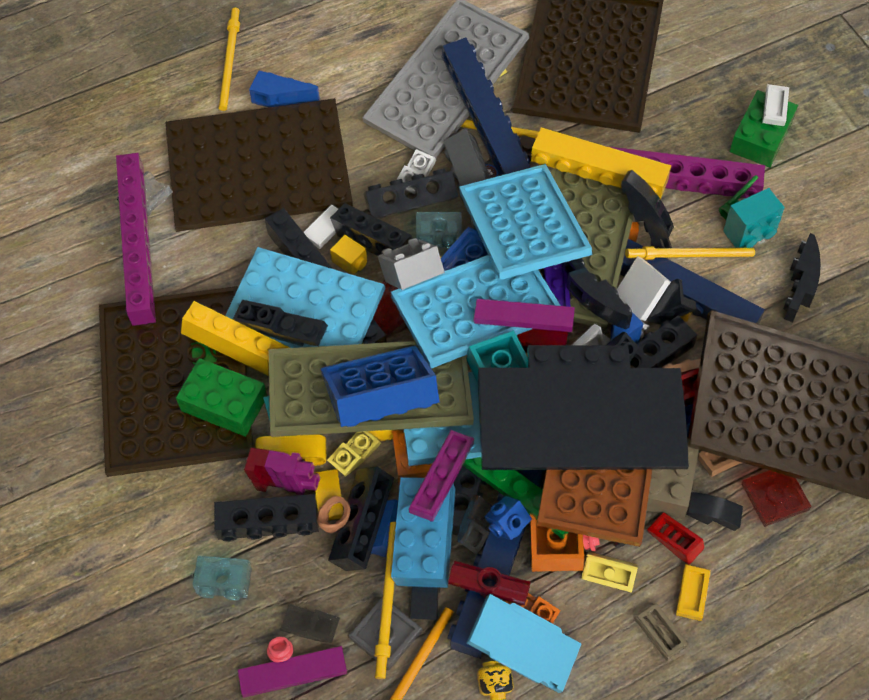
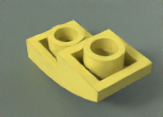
(354, 452)

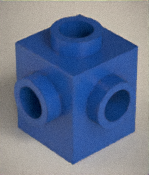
(507, 518)

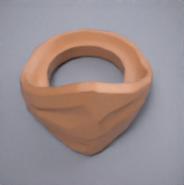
(323, 517)

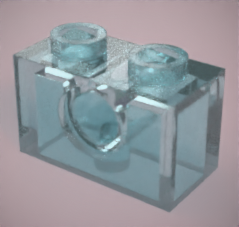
(447, 222)
(211, 568)

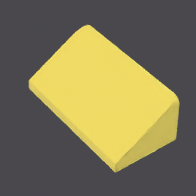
(609, 571)

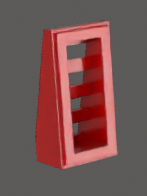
(682, 551)

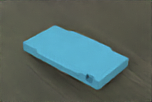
(524, 643)

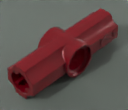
(506, 586)

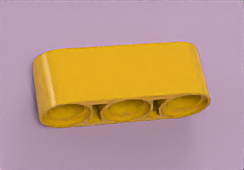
(310, 447)

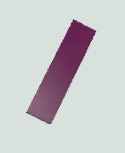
(524, 315)
(441, 475)
(292, 672)

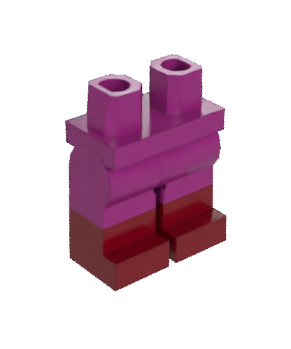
(280, 470)

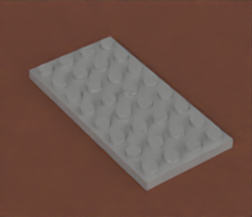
(422, 100)

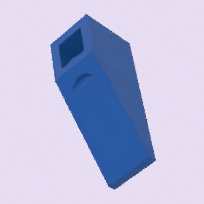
(275, 90)

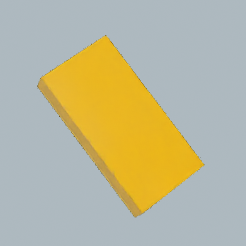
(693, 592)

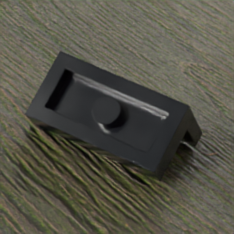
(672, 304)

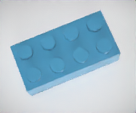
(421, 545)

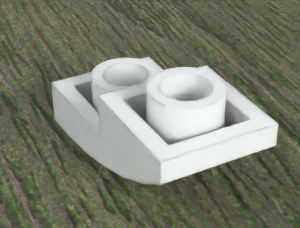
(419, 164)

